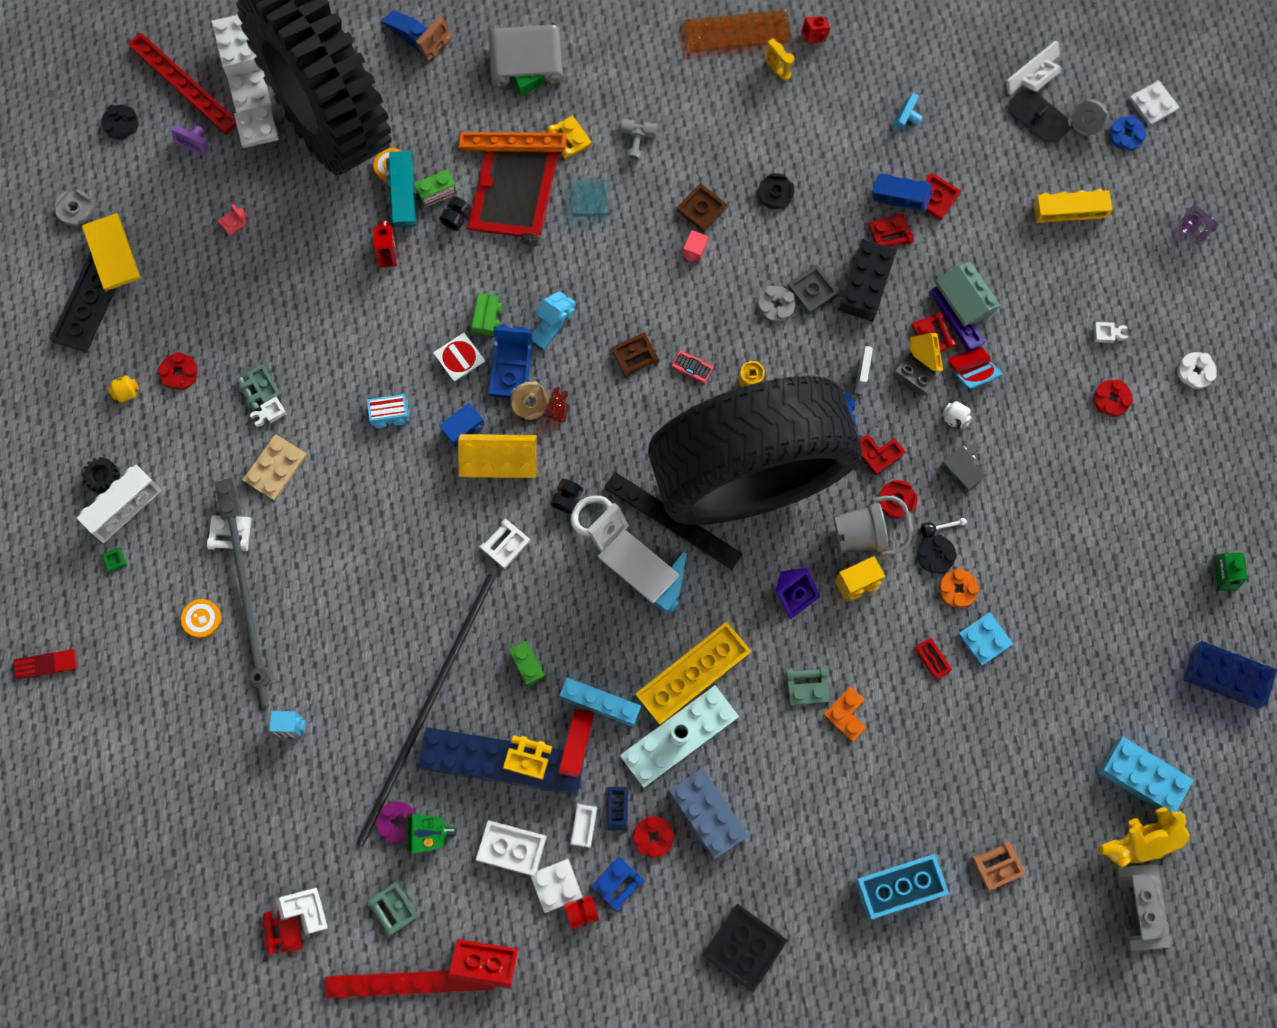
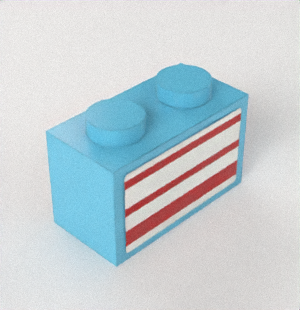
(388, 410)
(287, 724)

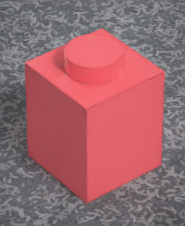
(695, 246)

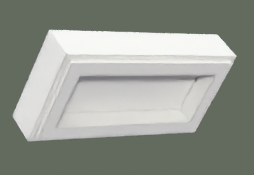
(583, 826)

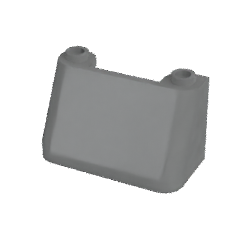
(525, 53)

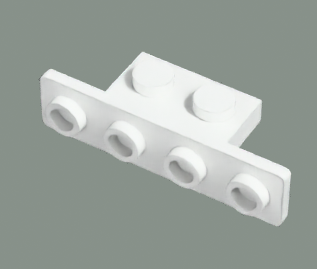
(1037, 71)

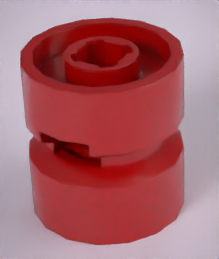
(581, 912)

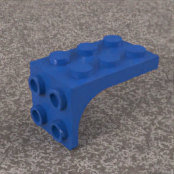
(510, 359)

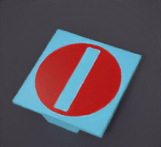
(978, 375)

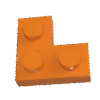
(841, 714)

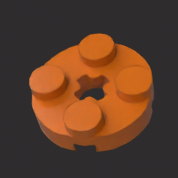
(958, 599)

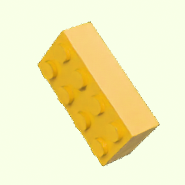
(497, 456)

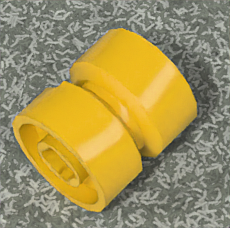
(751, 373)

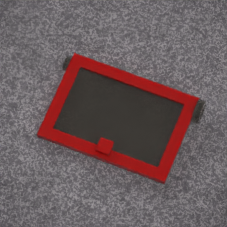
(514, 194)

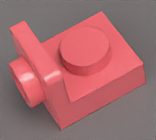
(233, 220)

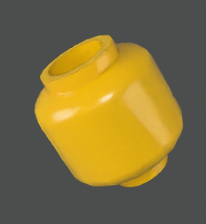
(123, 389)

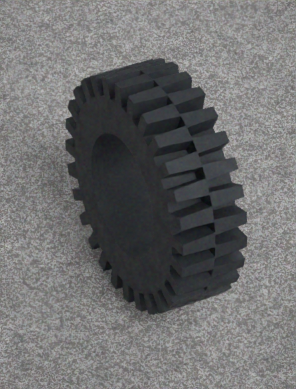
(317, 79)

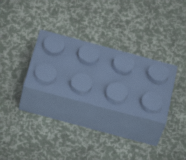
(708, 814)

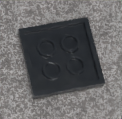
(745, 948)

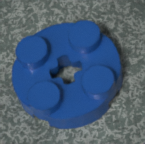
(1123, 141)

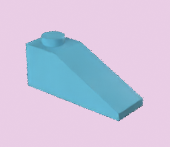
(669, 598)

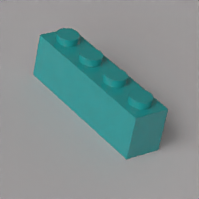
(402, 189)

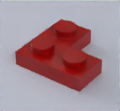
(880, 458)

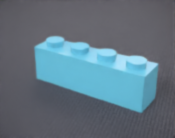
(600, 702)

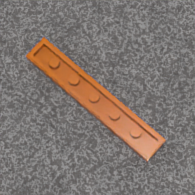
(512, 141)

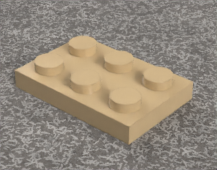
(275, 467)

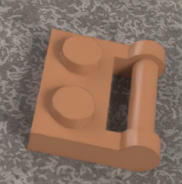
(1001, 872)

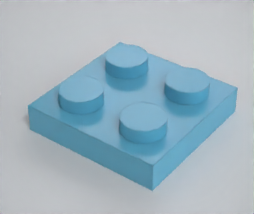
(985, 639)

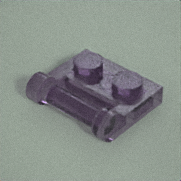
(1193, 220)

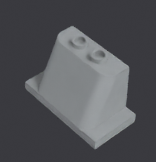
(1149, 906)

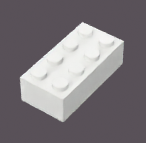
(119, 503)

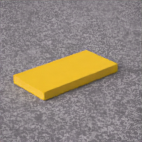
(111, 252)

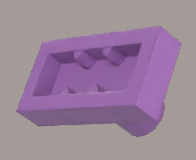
(191, 140)

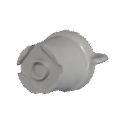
(867, 529)

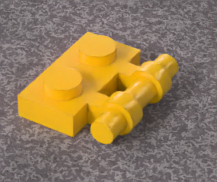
(525, 763)

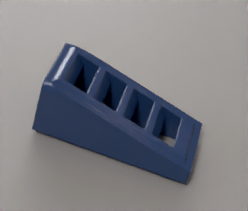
(617, 825)

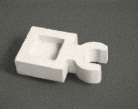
(1107, 332)
(271, 410)

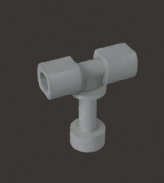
(638, 133)

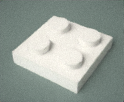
(1154, 103)
(556, 886)

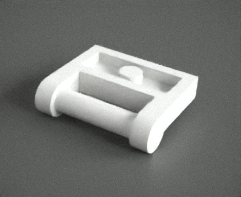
(221, 528)
(509, 548)

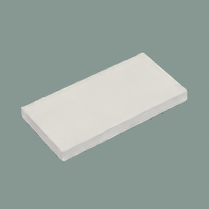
(638, 566)

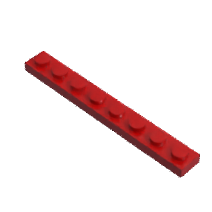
(183, 83)
(397, 984)

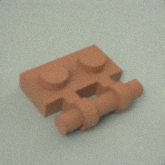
(434, 39)

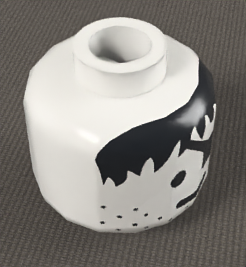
(957, 415)

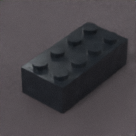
(867, 280)

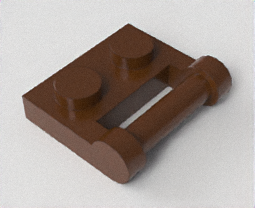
(633, 349)

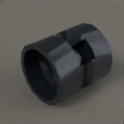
(455, 214)
(569, 490)

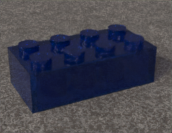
(1230, 675)

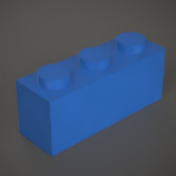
(902, 192)

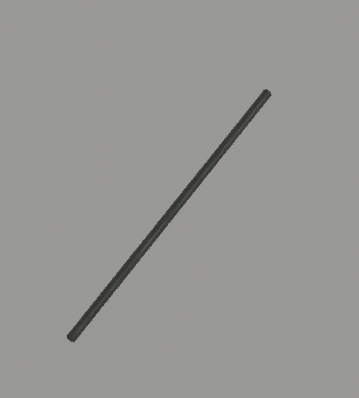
(425, 710)

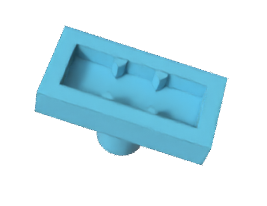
(906, 113)
(545, 333)

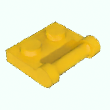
(775, 56)
(575, 136)

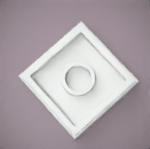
(863, 370)

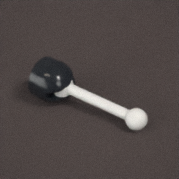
(931, 529)

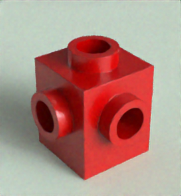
(815, 29)

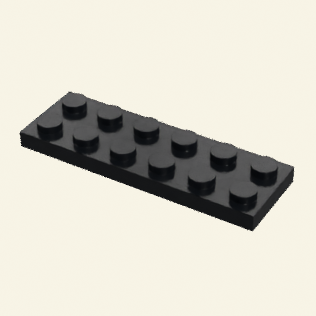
(83, 310)

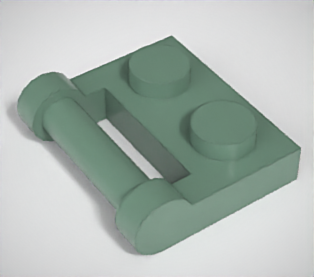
(808, 693)
(397, 904)

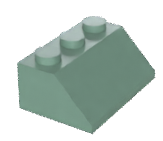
(967, 294)

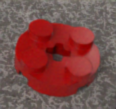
(167, 370)
(1109, 407)
(906, 494)
(653, 848)

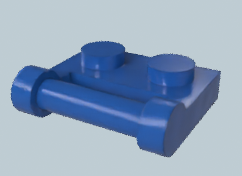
(613, 878)

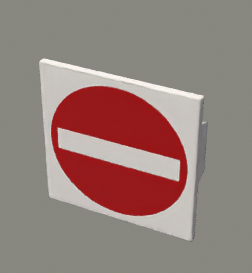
(459, 357)

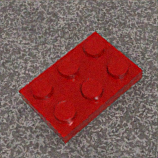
(483, 963)

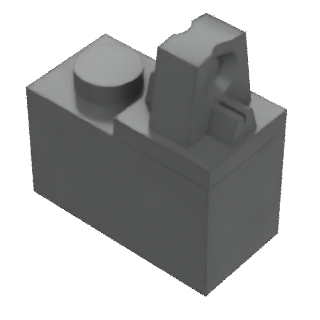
(961, 468)

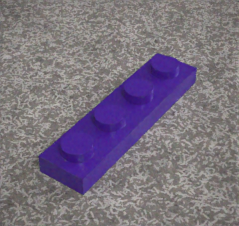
(969, 334)

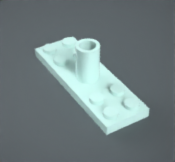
(662, 748)

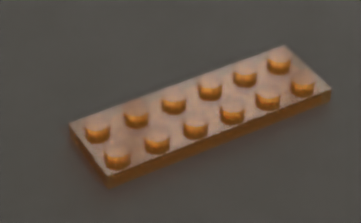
(736, 31)

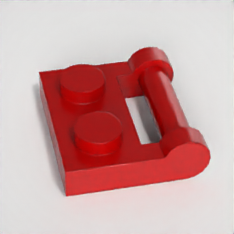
(891, 226)
(925, 326)

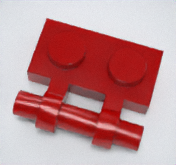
(289, 933)

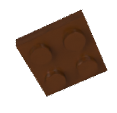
(702, 207)

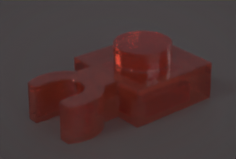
(557, 407)

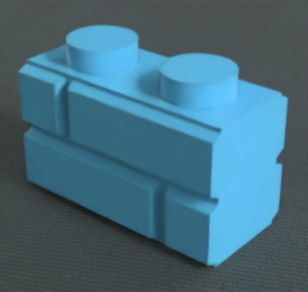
(556, 308)

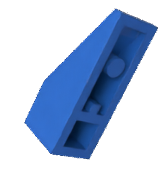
(405, 27)

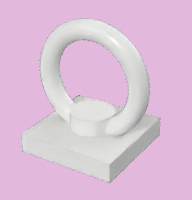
(606, 527)

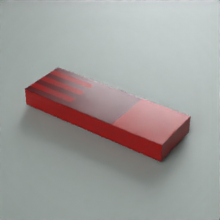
(45, 664)

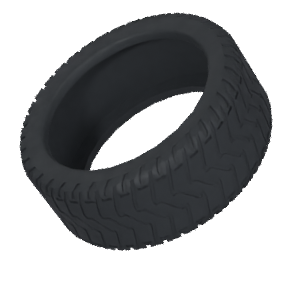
(754, 450)

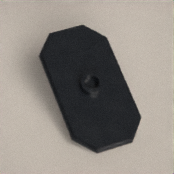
(1039, 115)

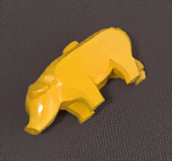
(1149, 841)

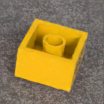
(859, 579)

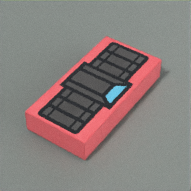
(692, 367)

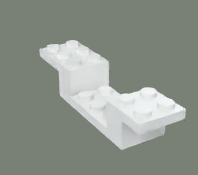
(248, 89)

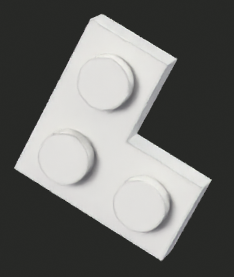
(307, 905)

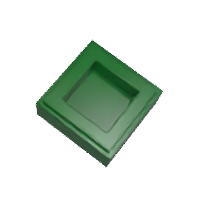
(114, 560)

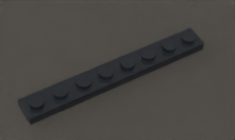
(655, 510)

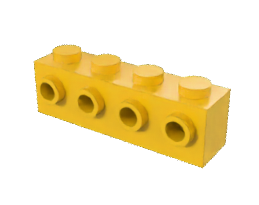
(1072, 206)

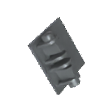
(917, 374)

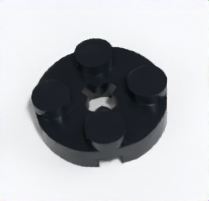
(123, 130)
(779, 200)
(936, 565)

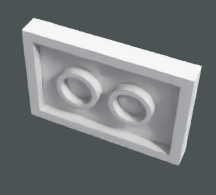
(511, 848)

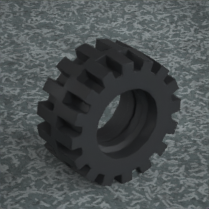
(93, 467)

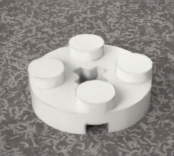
(1191, 378)

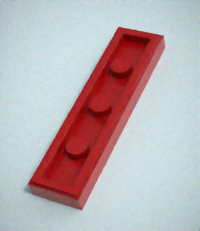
(576, 743)

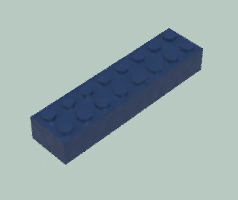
(484, 760)

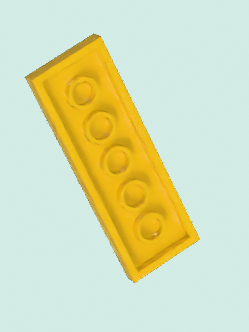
(693, 673)

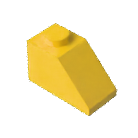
(927, 350)

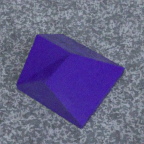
(796, 590)

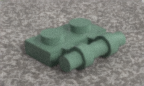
(263, 383)

